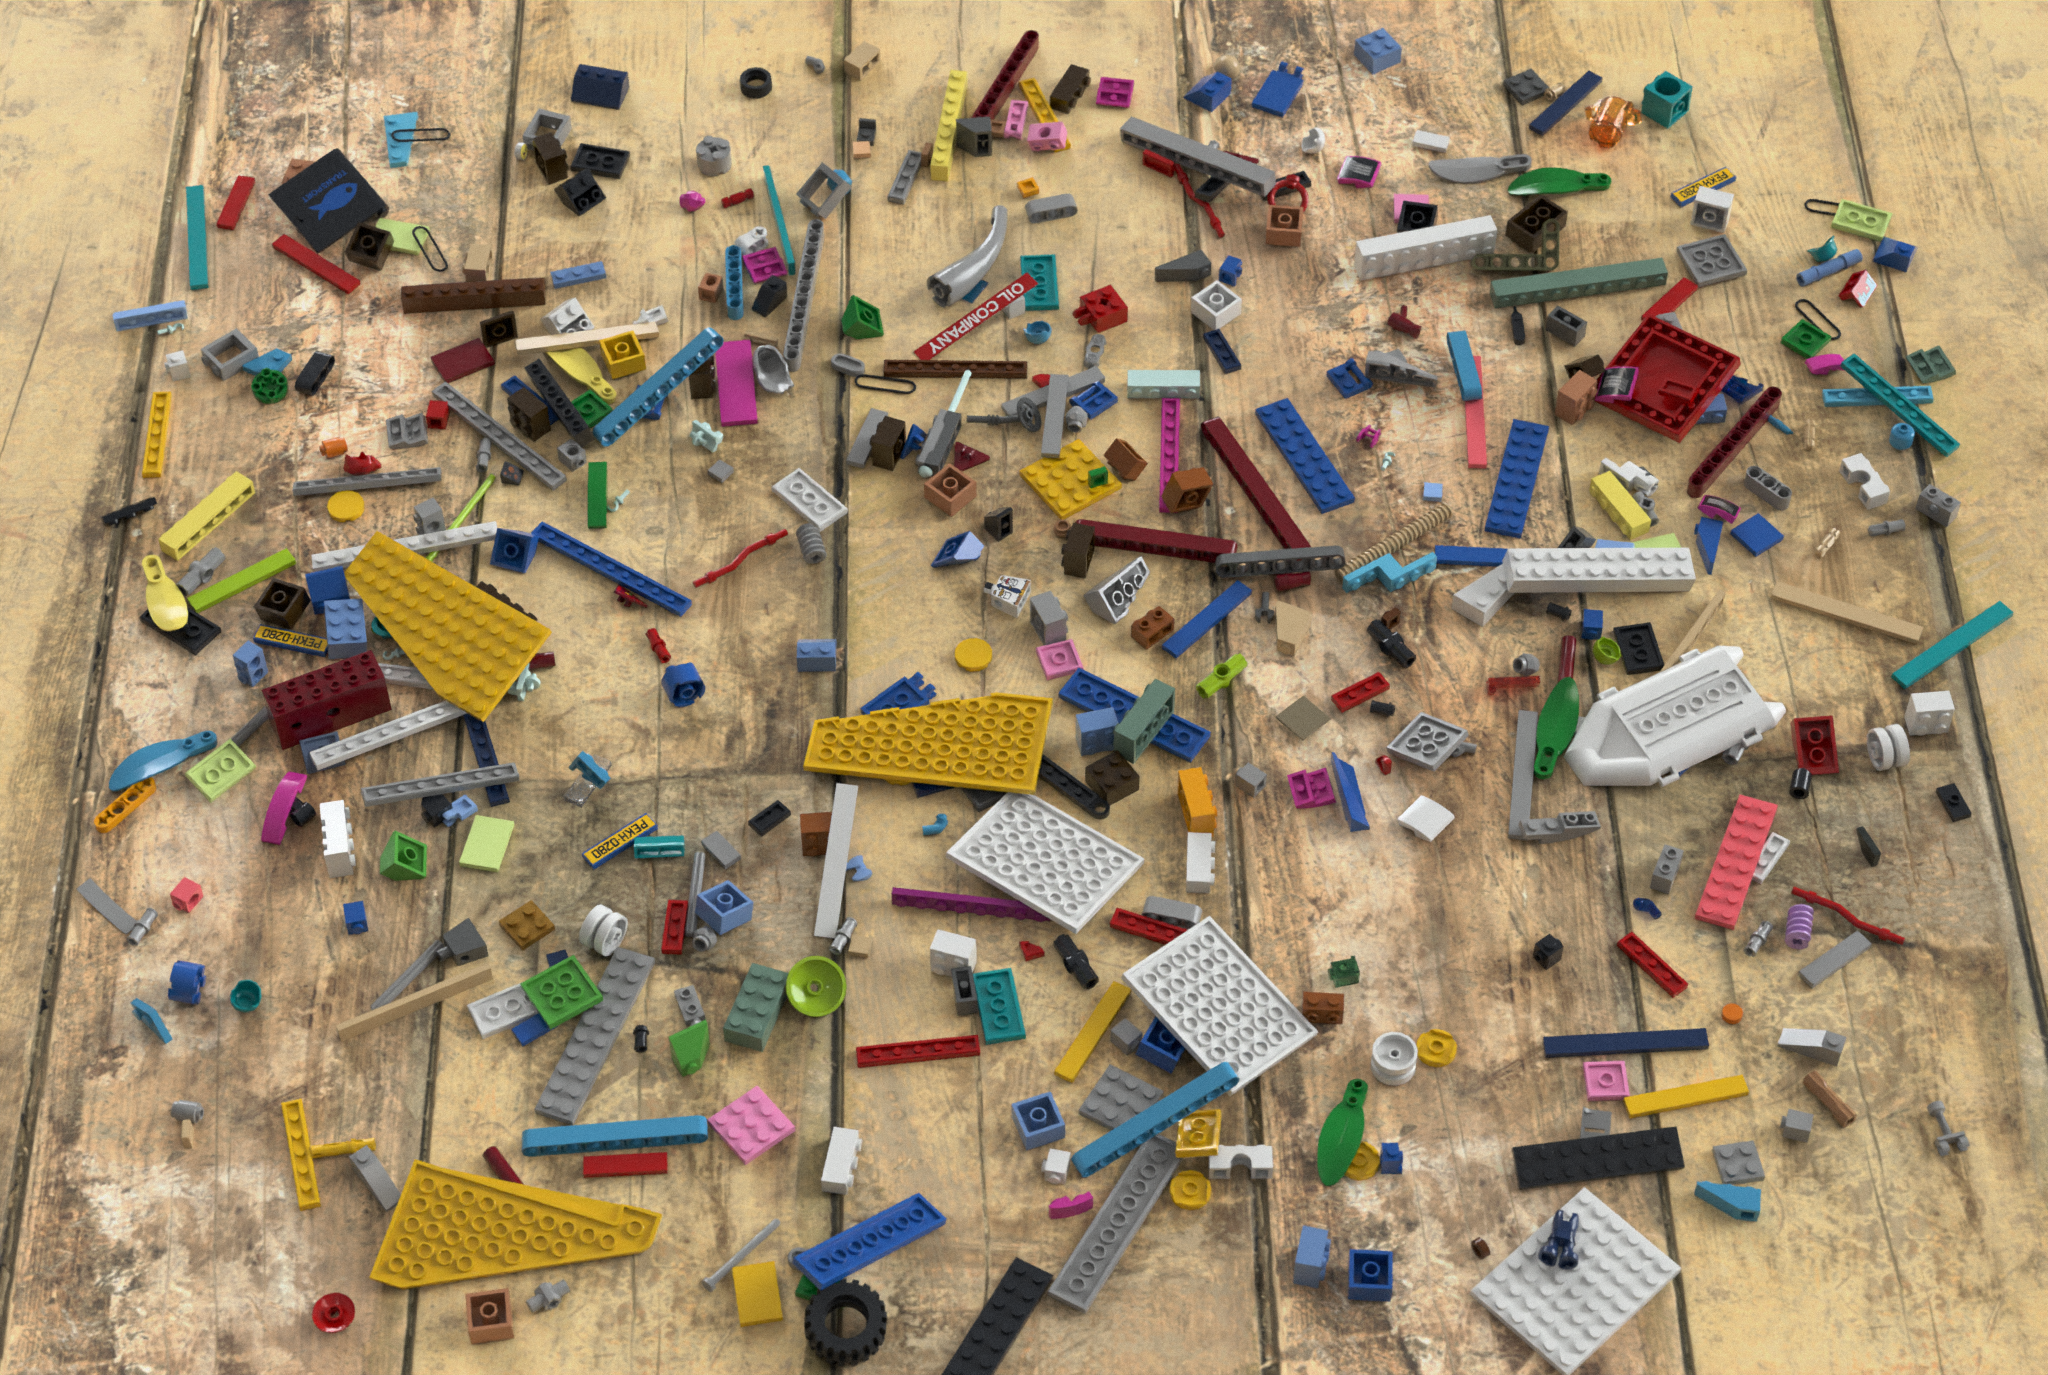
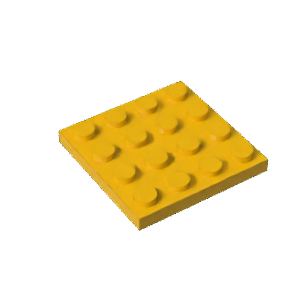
(1064, 480)

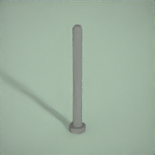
(709, 1283)

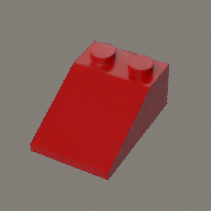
(1815, 744)

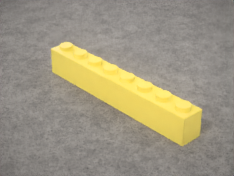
(946, 134)

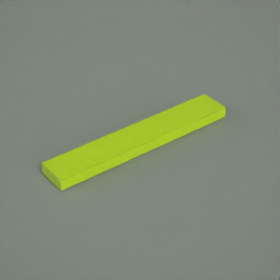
(241, 581)

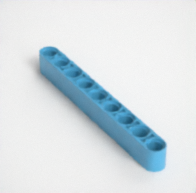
(657, 386)
(1155, 1119)
(614, 1136)

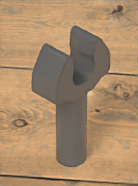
(1264, 610)

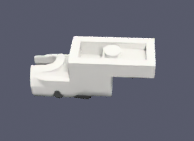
(1631, 476)

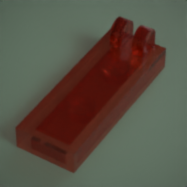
(1511, 682)

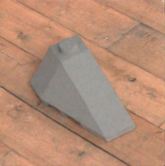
(1395, 370)

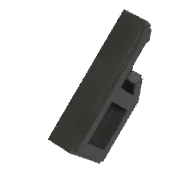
(1868, 847)

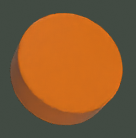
(1732, 1013)

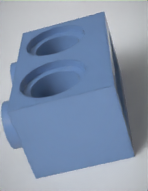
(250, 663)

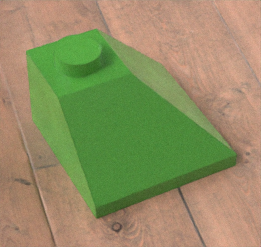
(403, 858)
(690, 1048)

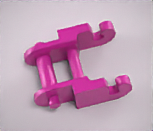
(1364, 432)

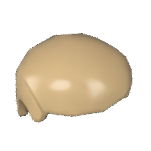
(1227, 65)

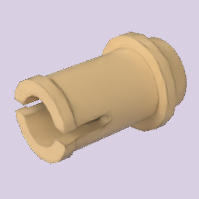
(1552, 93)

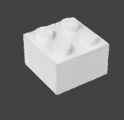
(1712, 209)
(1216, 305)
(1929, 713)
(951, 952)

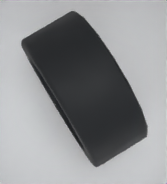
(755, 74)

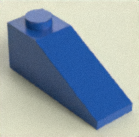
(1707, 540)

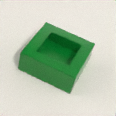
(1097, 477)

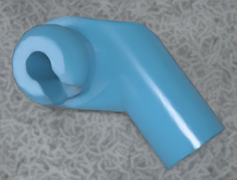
(937, 827)

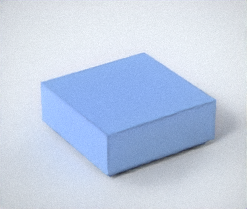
(1432, 492)

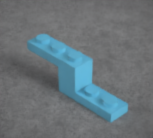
(1389, 572)

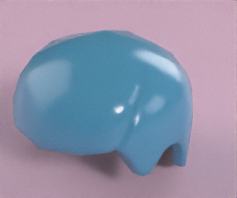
(1037, 332)

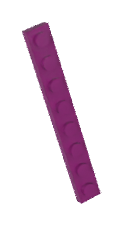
(964, 903)

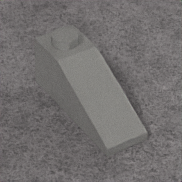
(1813, 1043)
(375, 1178)

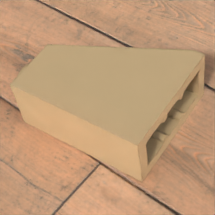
(1291, 627)

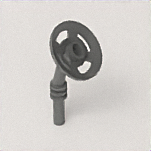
(1024, 417)

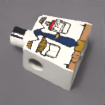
(1009, 594)

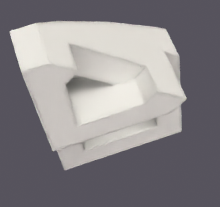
(654, 315)

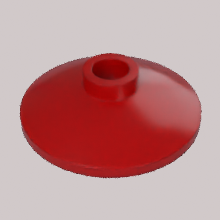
(333, 1304)

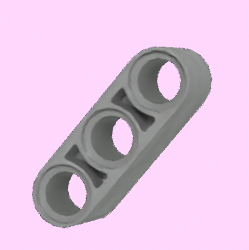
(1051, 208)
(1767, 487)
(1172, 912)

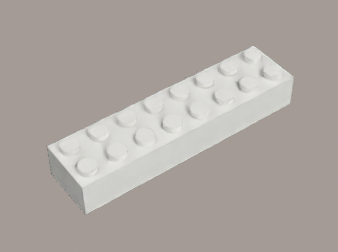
(1424, 247)

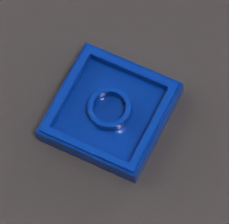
(1757, 534)

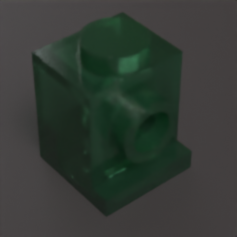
(1344, 972)

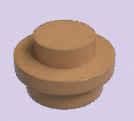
(1061, 528)

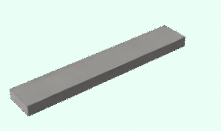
(1076, 384)
(1054, 416)

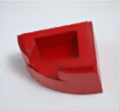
(1041, 380)
(1384, 764)
(1031, 951)

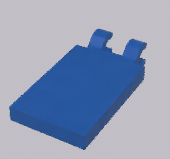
(1279, 90)
(902, 694)

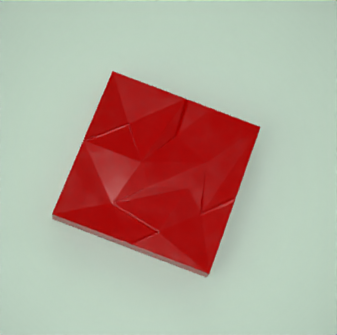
(1670, 352)

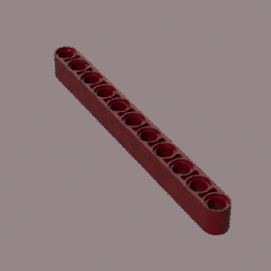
(1253, 484)

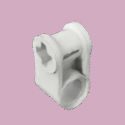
(751, 242)

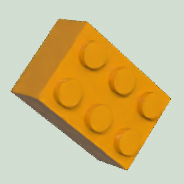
(1196, 801)

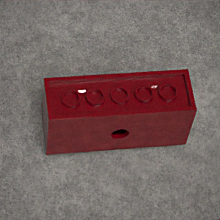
(327, 699)

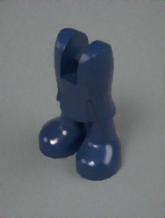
(1562, 1235)

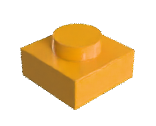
(1028, 187)

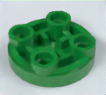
(269, 386)

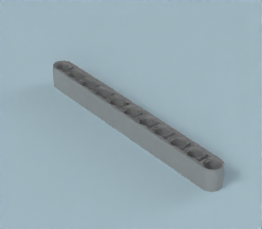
(804, 295)

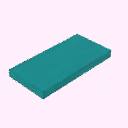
(1043, 271)
(998, 1006)

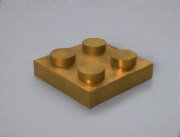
(526, 925)

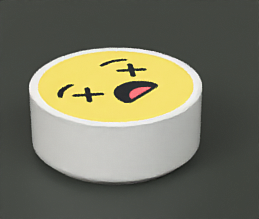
(521, 151)

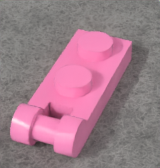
(1016, 119)

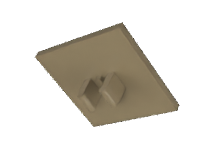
(1303, 718)

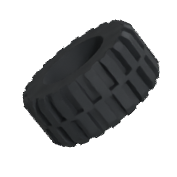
(845, 1349)

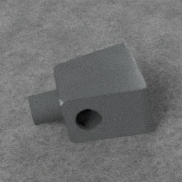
(463, 944)

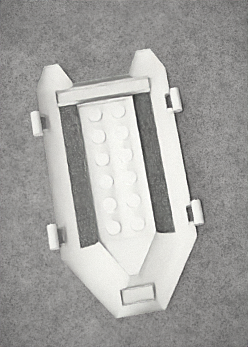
(1670, 721)

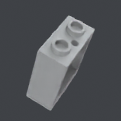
(550, 120)
(815, 182)
(234, 365)

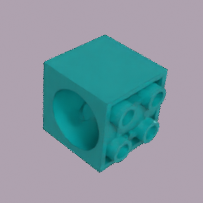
(1666, 99)

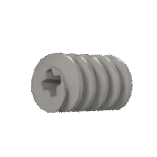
(811, 543)

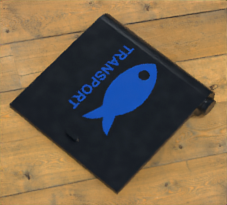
(328, 199)

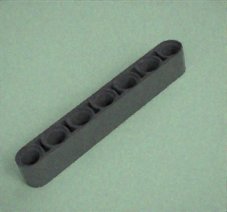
(1288, 565)

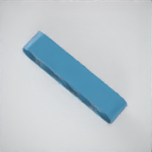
(734, 282)
(1464, 365)

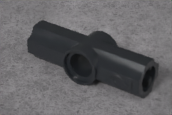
(1391, 643)
(1076, 961)

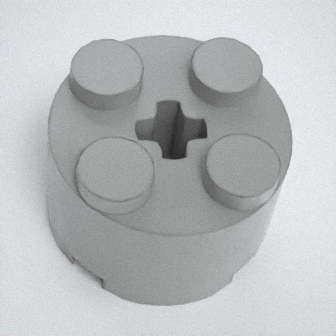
(713, 156)

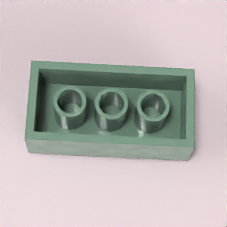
(1144, 720)
(756, 1008)

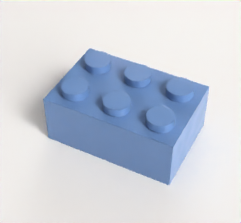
(345, 628)

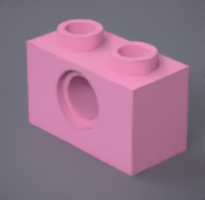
(1047, 136)

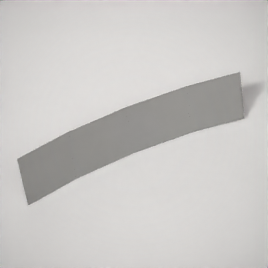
(106, 906)

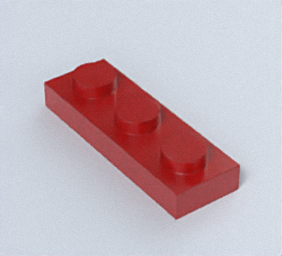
(1360, 692)
(674, 927)

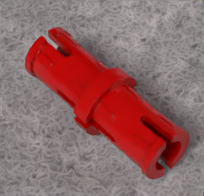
(658, 645)

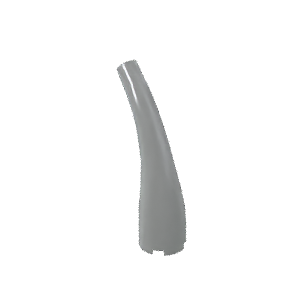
(963, 275)

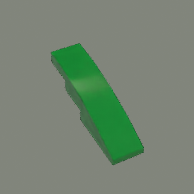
(597, 495)

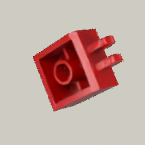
(1101, 309)

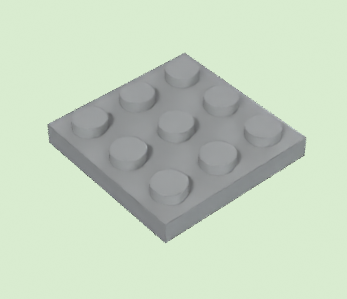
(1711, 260)
(1427, 741)
(1118, 1098)

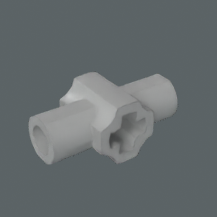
(1648, 507)
(547, 1296)

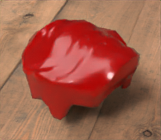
(361, 465)

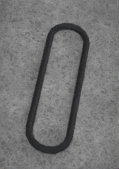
(424, 129)
(1821, 201)
(446, 264)
(1805, 300)
(886, 378)

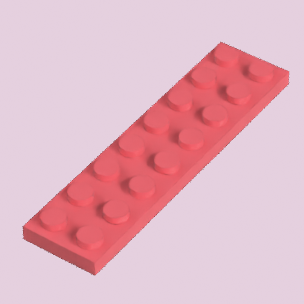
(1736, 862)

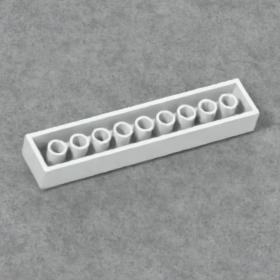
(1598, 570)

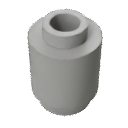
(187, 1110)

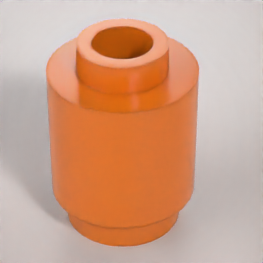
(333, 447)

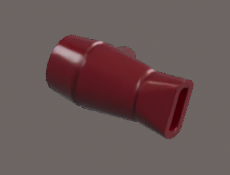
(1400, 323)
(1291, 580)

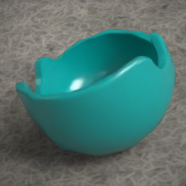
(245, 996)

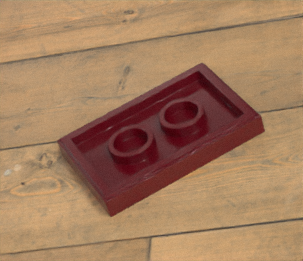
(462, 360)

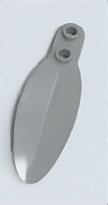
(1479, 168)

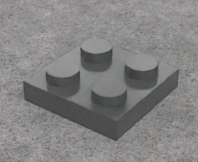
(1525, 86)

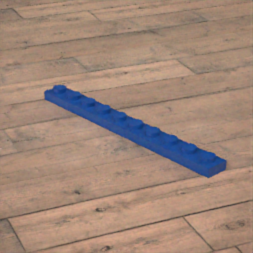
(612, 569)

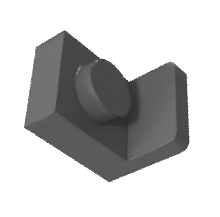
(867, 130)

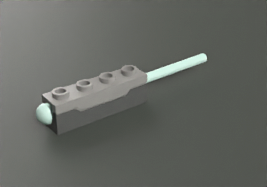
(942, 435)

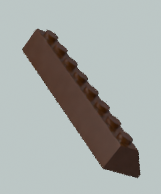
(473, 295)

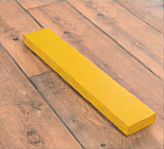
(1039, 105)
(156, 434)
(1092, 1032)
(1685, 1096)
(301, 1154)

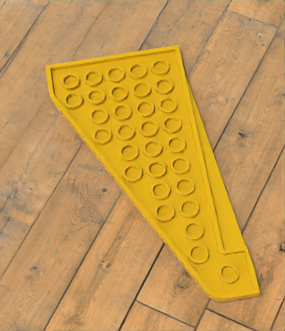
(481, 1226)

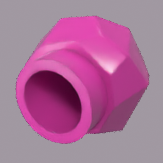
(691, 201)

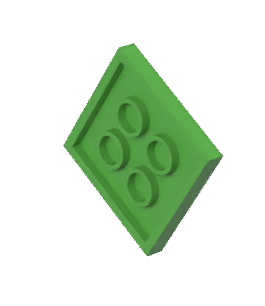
(561, 992)

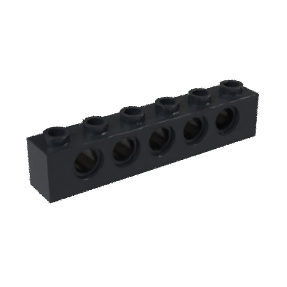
(559, 403)

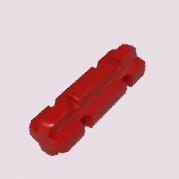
(737, 198)

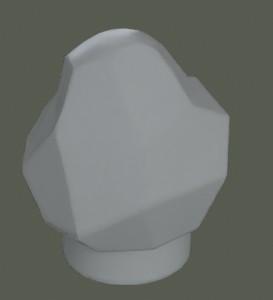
(1076, 419)
(1526, 664)
(704, 938)

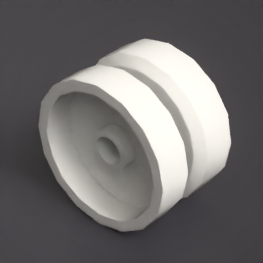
(1888, 747)
(603, 930)
(1394, 1058)

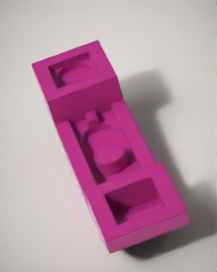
(280, 806)

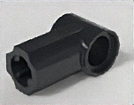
(301, 812)

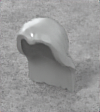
(771, 370)

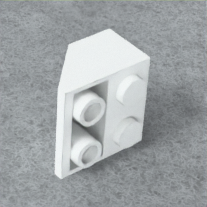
(567, 318)

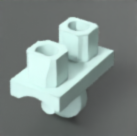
(705, 436)
(525, 680)

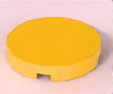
(345, 506)
(973, 654)
(1436, 1048)
(1364, 1163)
(1190, 1190)

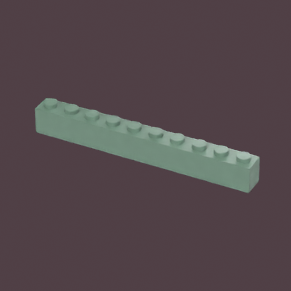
(1578, 282)

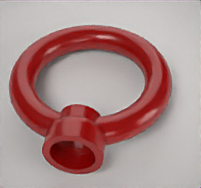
(1291, 182)

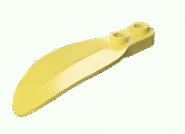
(584, 369)
(163, 596)

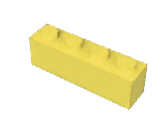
(1620, 505)

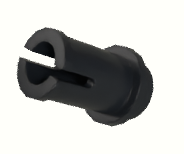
(1559, 611)
(1382, 708)
(641, 1033)

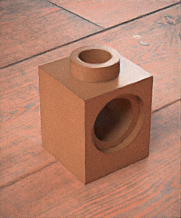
(710, 287)

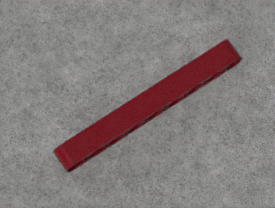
(1008, 76)
(1734, 442)
(1159, 541)

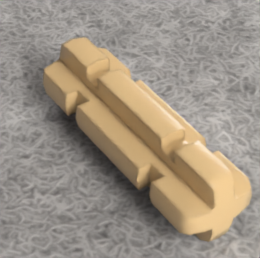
(760, 338)
(1809, 435)
(1827, 542)

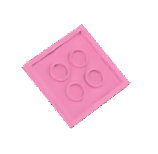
(751, 1125)

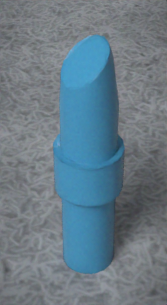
(1779, 425)

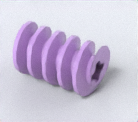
(1799, 926)

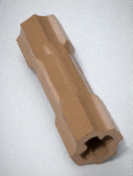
(1840, 1111)

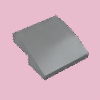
(406, 432)

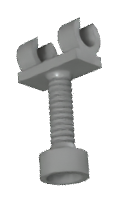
(1942, 1143)

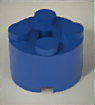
(682, 684)
(186, 981)

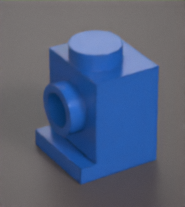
(1230, 270)
(1391, 1158)

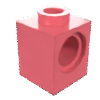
(186, 895)

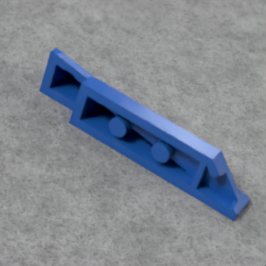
(1349, 794)

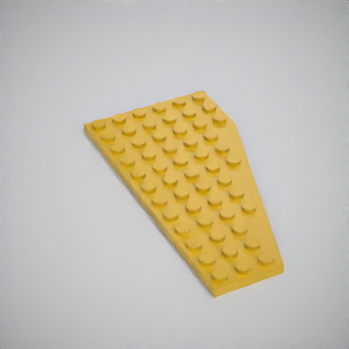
(448, 628)
(951, 742)

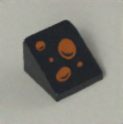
(511, 474)

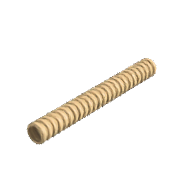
(1397, 539)

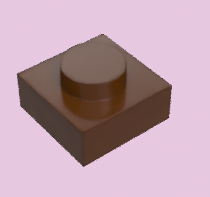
(1391, 618)

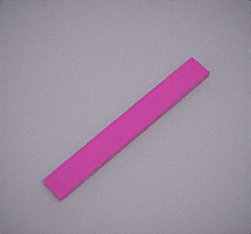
(1169, 444)

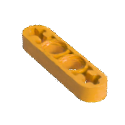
(127, 806)

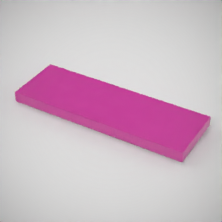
(736, 383)

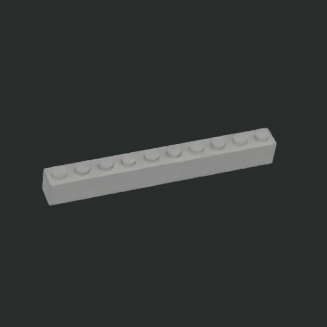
(1198, 156)

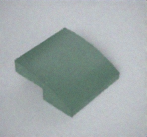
(1931, 365)

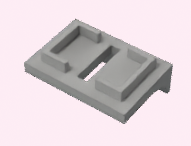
(1595, 1120)

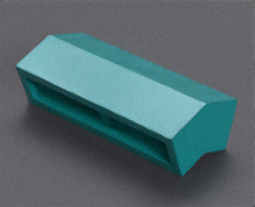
(659, 846)

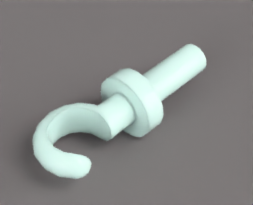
(169, 329)
(1387, 460)
(619, 500)
(397, 652)

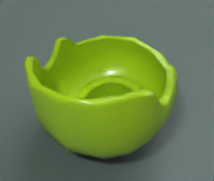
(1606, 651)

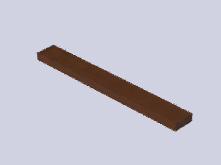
(955, 369)

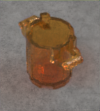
(1611, 120)

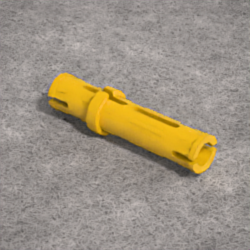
(339, 1148)

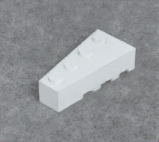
(1482, 597)
(336, 838)

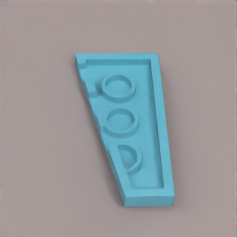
(399, 151)

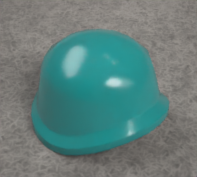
(1825, 252)

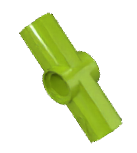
(1221, 675)

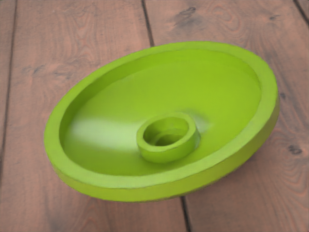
(829, 982)

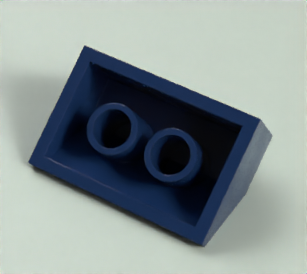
(599, 86)

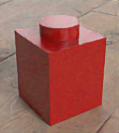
(437, 414)

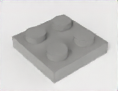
(1738, 1163)

